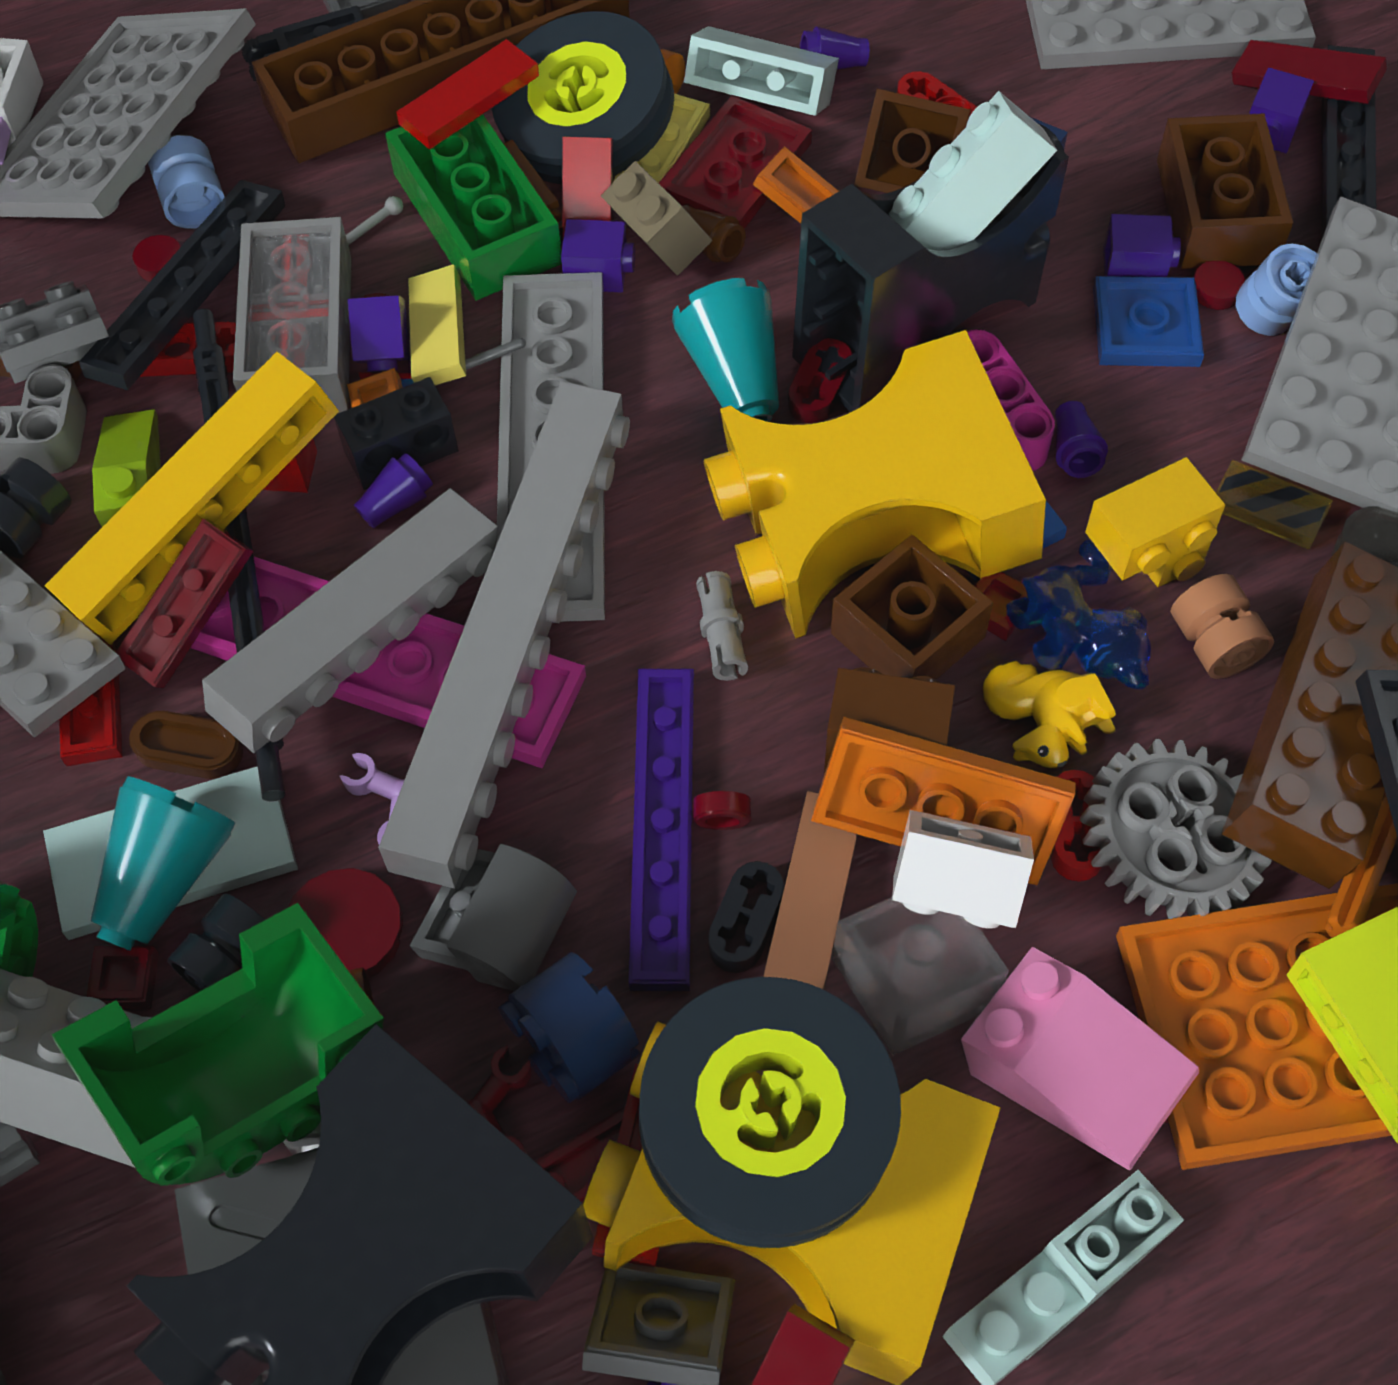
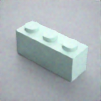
(760, 70)
(973, 176)

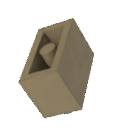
(656, 218)

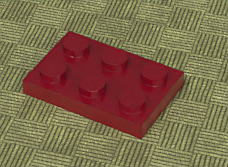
(729, 155)

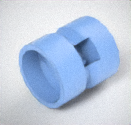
(186, 181)
(1274, 290)

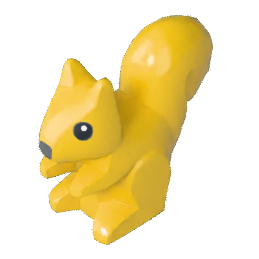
(1059, 703)

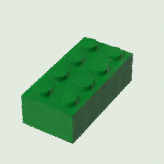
(477, 205)

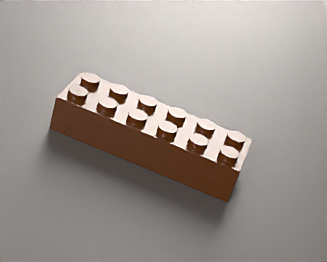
(1313, 767)

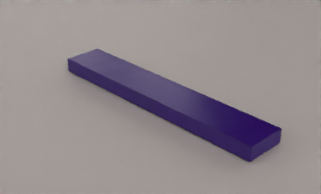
(662, 832)

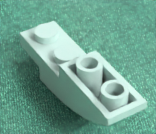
(1062, 1280)

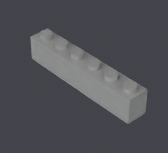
(349, 621)

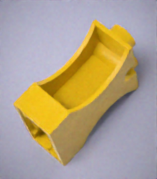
(846, 491)
(874, 1273)

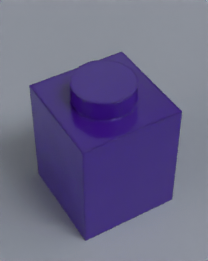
(1283, 101)
(1140, 246)
(598, 247)
(379, 332)

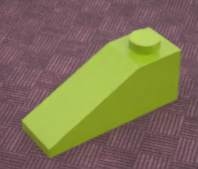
(124, 460)

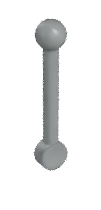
(393, 206)

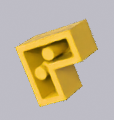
(1158, 524)

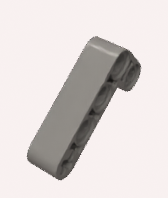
(47, 423)

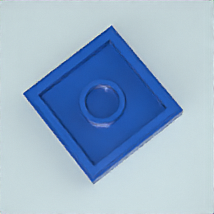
(1147, 321)

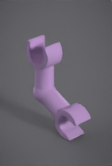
(375, 782)

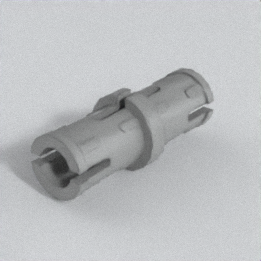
(721, 626)

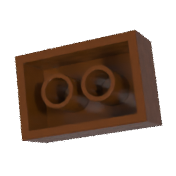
(1223, 189)

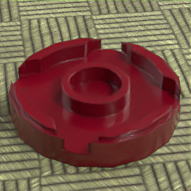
(354, 916)

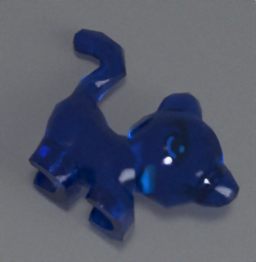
(1103, 640)

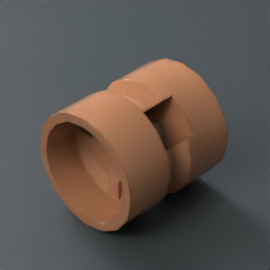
(1219, 622)

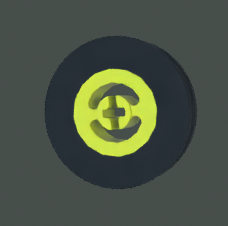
(623, 99)
(835, 1073)

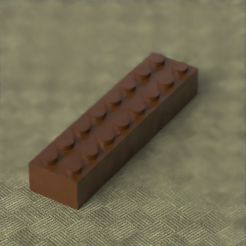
(367, 71)

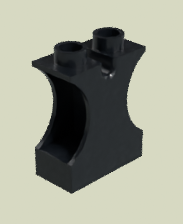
(887, 292)
(397, 1228)

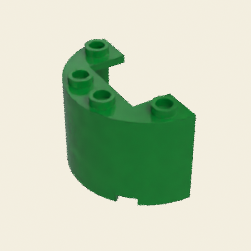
(229, 1066)

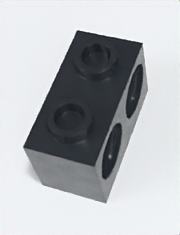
(395, 424)

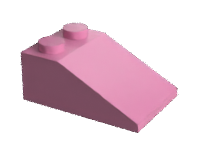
(1077, 1058)

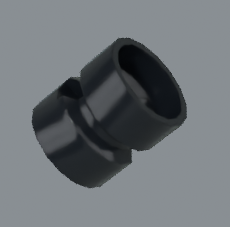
(26, 501)
(217, 951)

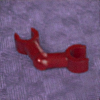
(496, 1089)

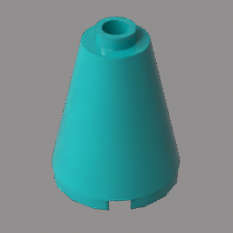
(733, 344)
(152, 860)

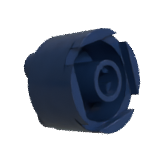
(572, 1026)

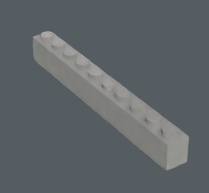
(505, 639)

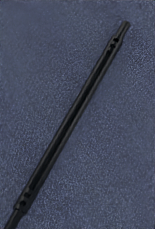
(244, 591)

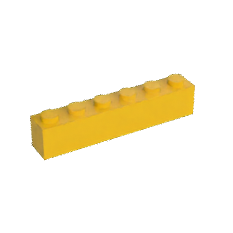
(205, 479)

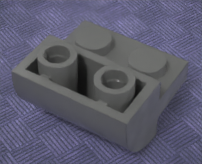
(49, 330)
(497, 918)

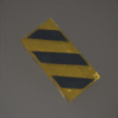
(1272, 504)

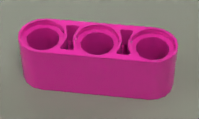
(1021, 403)

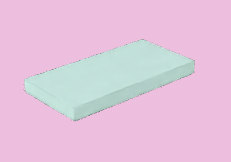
(254, 852)

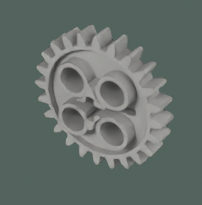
(1172, 830)

